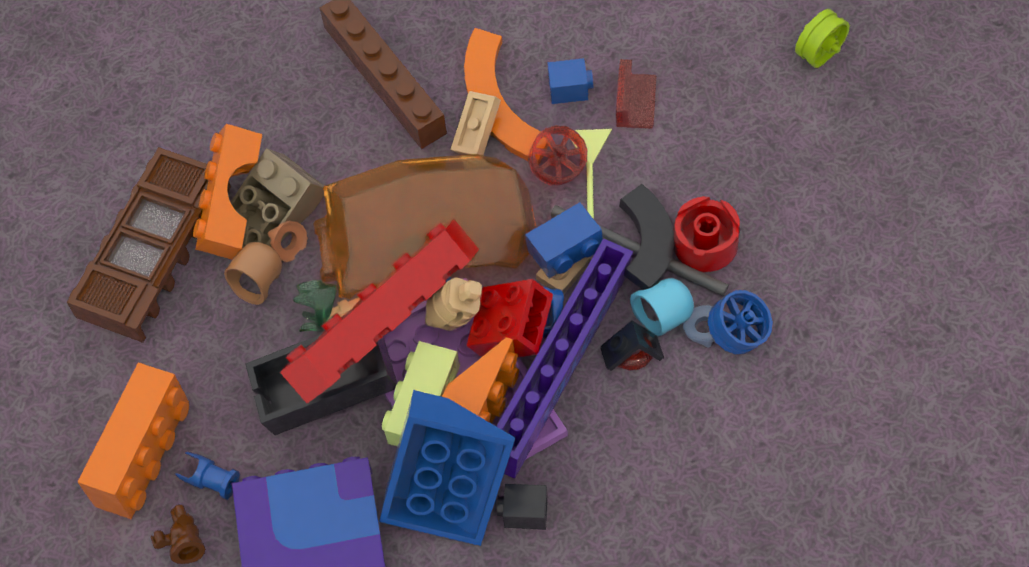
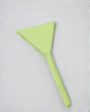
(594, 142)

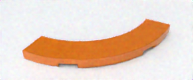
(480, 78)

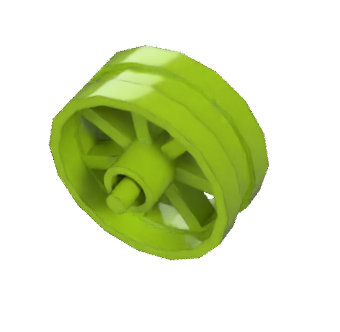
(822, 38)

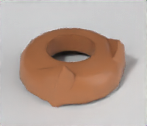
(298, 241)

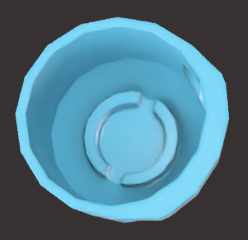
(670, 302)

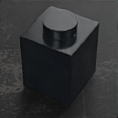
(523, 506)

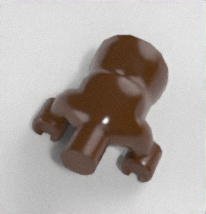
(183, 538)

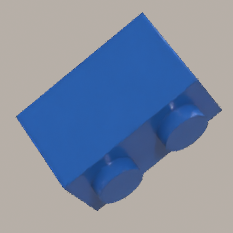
(564, 240)

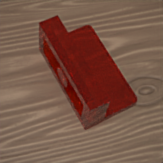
(635, 98)

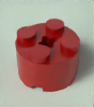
(706, 234)

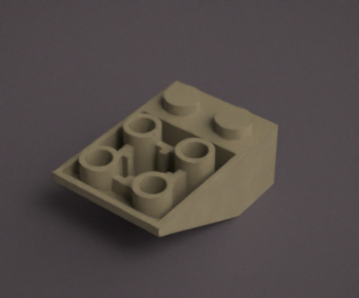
(273, 194)

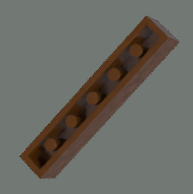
(384, 72)

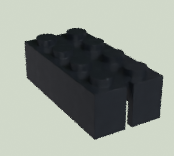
(287, 409)

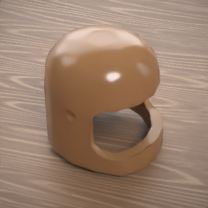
(260, 264)

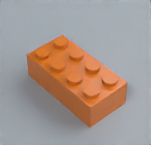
(134, 441)

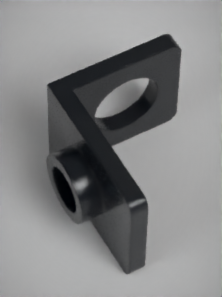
(627, 342)

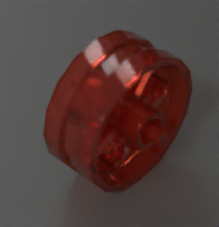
(557, 155)

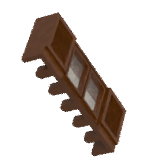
(143, 247)

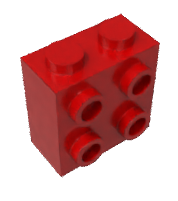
(511, 311)

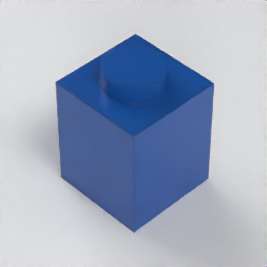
(569, 81)

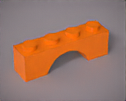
(221, 226)

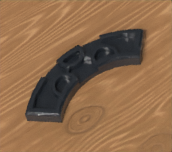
(656, 237)

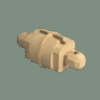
(453, 304)

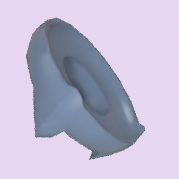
(699, 314)

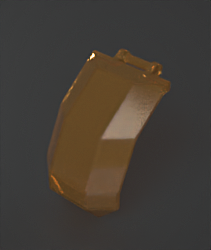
(394, 206)

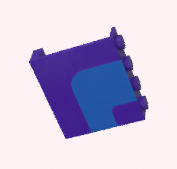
(310, 517)

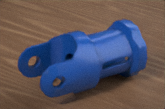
(211, 476)

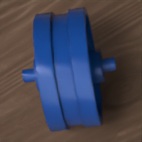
(738, 323)

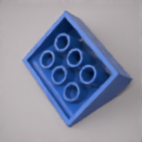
(445, 470)

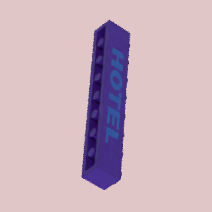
(563, 350)

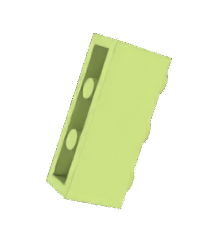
(429, 372)

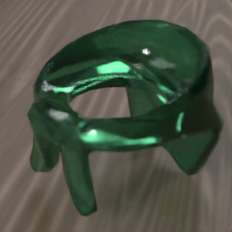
(319, 297)

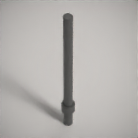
(674, 267)

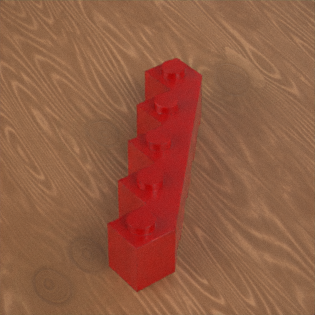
(378, 310)

